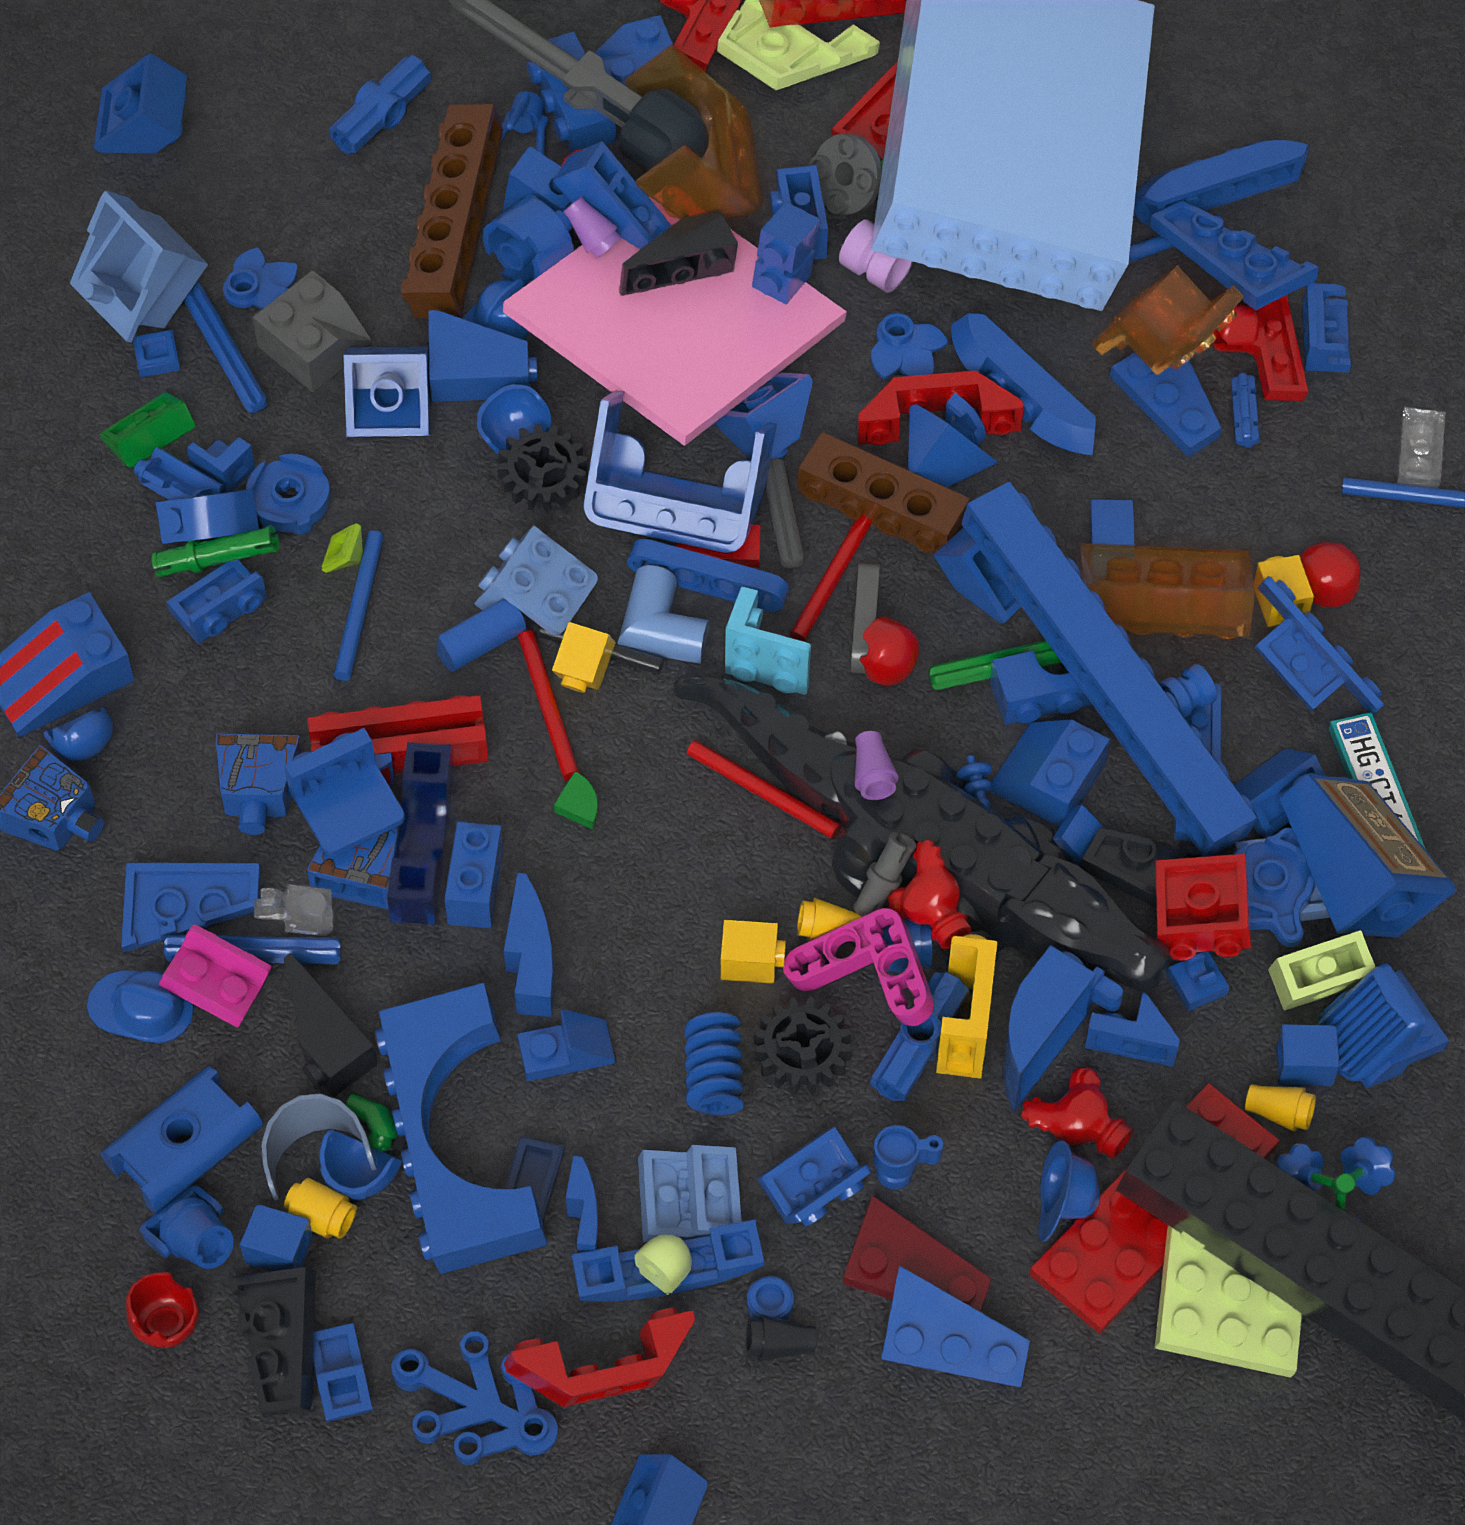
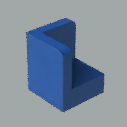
(223, 463)
(1307, 1055)
(276, 1239)

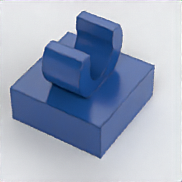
(1198, 981)

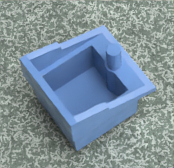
(134, 266)

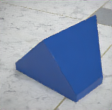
(941, 451)

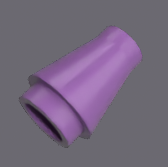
(591, 227)
(874, 769)

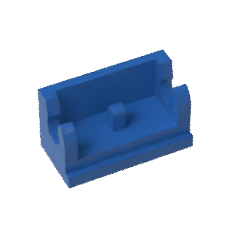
(1325, 328)

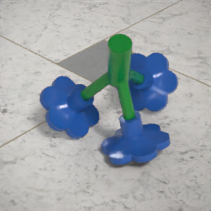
(1365, 1167)

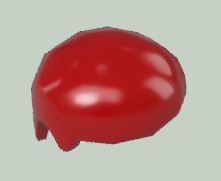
(1331, 573)
(891, 652)
(161, 1310)

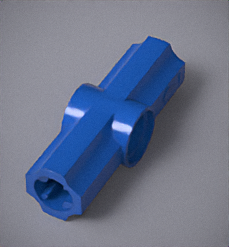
(380, 104)
(908, 1056)

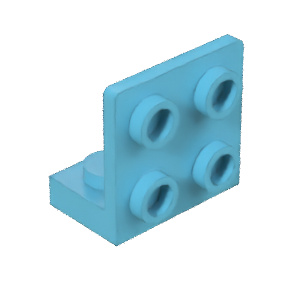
(761, 654)

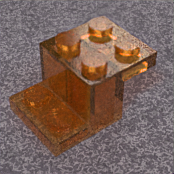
(1169, 321)

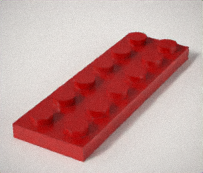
(1121, 1246)

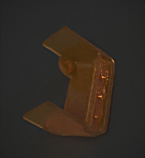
(728, 171)

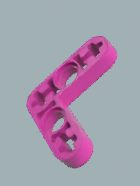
(869, 949)

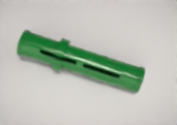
(200, 555)

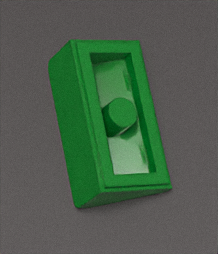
(147, 427)

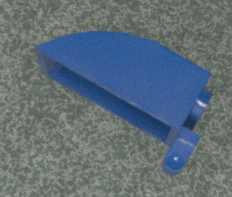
(1047, 1014)

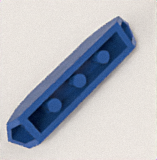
(1223, 177)
(1046, 403)

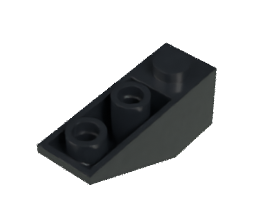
(683, 253)

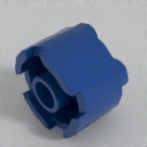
(528, 238)

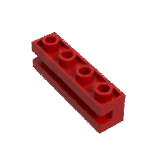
(441, 722)

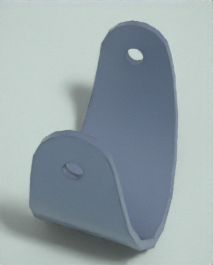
(300, 1118)

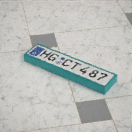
(1367, 760)

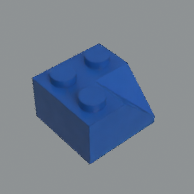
(633, 47)

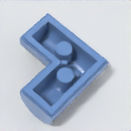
(652, 627)

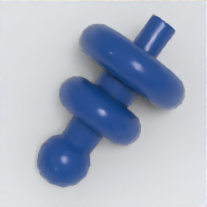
(974, 774)

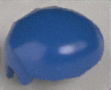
(81, 737)

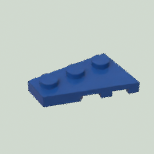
(1171, 401)
(175, 896)
(949, 1336)

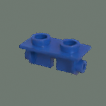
(173, 477)

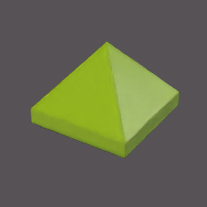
(344, 549)

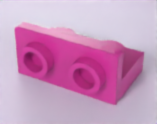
(215, 975)

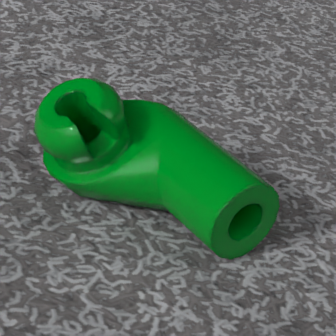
(378, 1120)

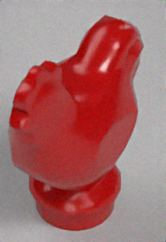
(931, 897)
(1080, 1116)

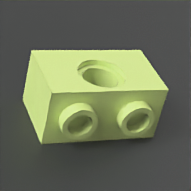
(1321, 970)

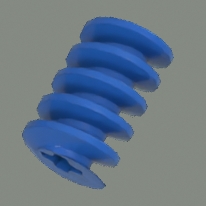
(713, 1065)

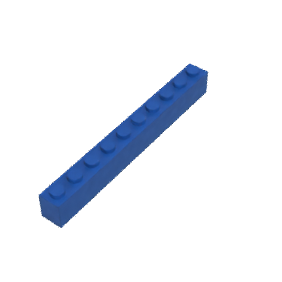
(1109, 670)

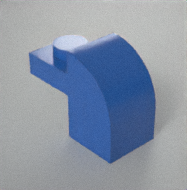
(207, 516)

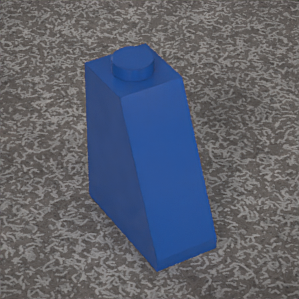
(474, 360)

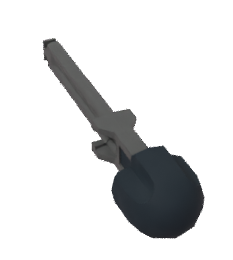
(650, 124)

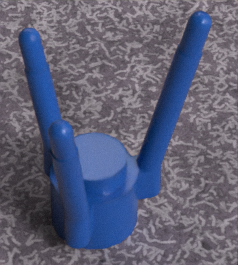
(526, 116)

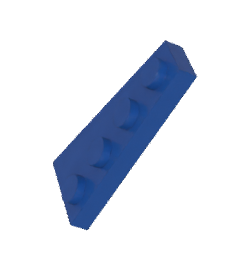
(1232, 255)

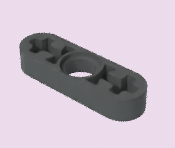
(864, 611)

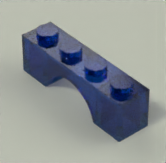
(421, 847)

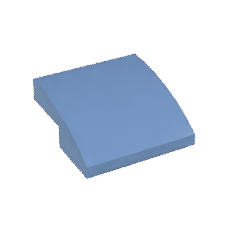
(688, 1191)

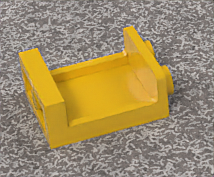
(964, 1040)

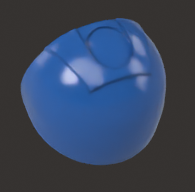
(510, 410)
(348, 1169)

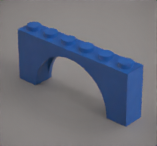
(461, 1219)

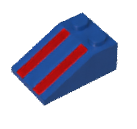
(61, 665)

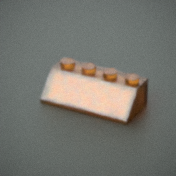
(1172, 588)

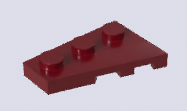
(893, 1241)

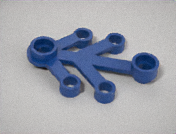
(480, 1405)

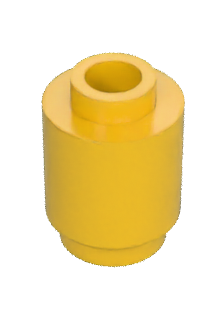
(325, 1208)

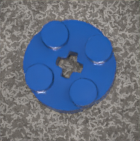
(293, 513)

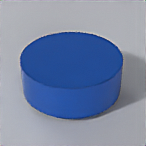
(770, 1297)

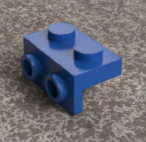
(217, 600)
(813, 1178)

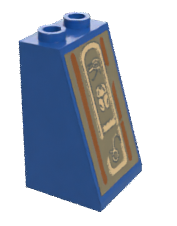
(1363, 856)

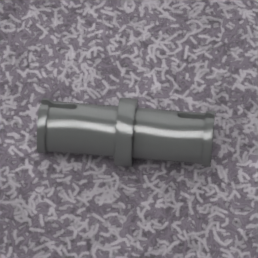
(884, 874)

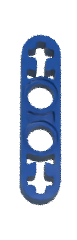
(710, 574)

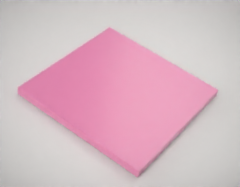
(676, 349)

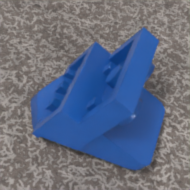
(1381, 1027)

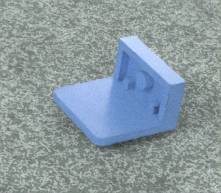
(539, 581)

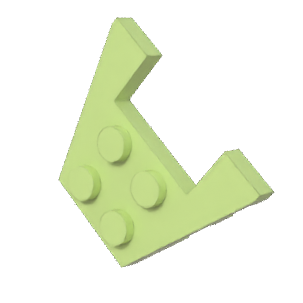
(790, 52)

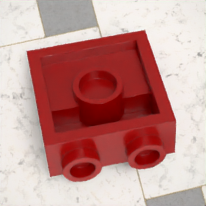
(1203, 905)

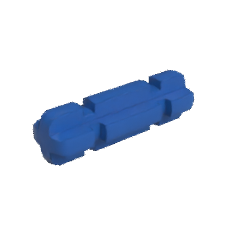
(1245, 410)

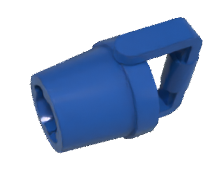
(190, 1230)

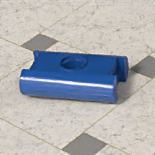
(170, 1168)

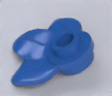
(260, 279)
(905, 353)

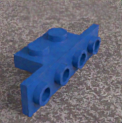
(1306, 658)

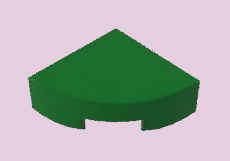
(578, 802)

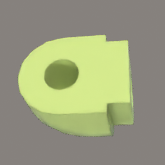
(664, 1262)

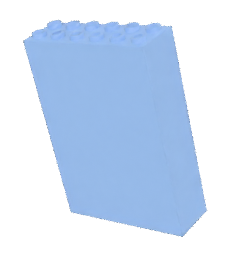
(1017, 142)

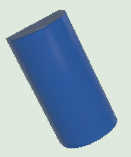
(479, 634)

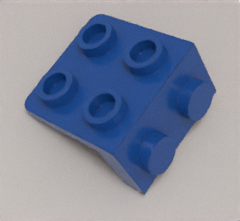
(343, 793)

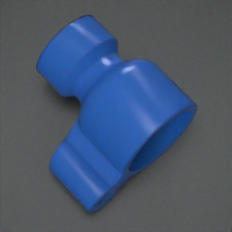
(899, 1152)

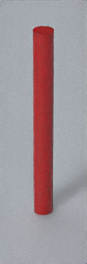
(831, 578)
(548, 704)
(763, 789)

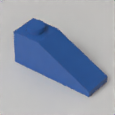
(612, 192)

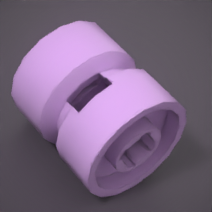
(881, 269)

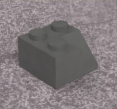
(309, 331)

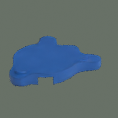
(1278, 885)

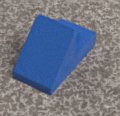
(1145, 1040)
(573, 1046)

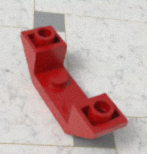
(995, 406)
(544, 1371)

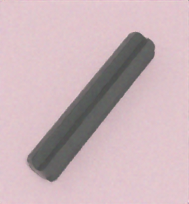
(783, 515)

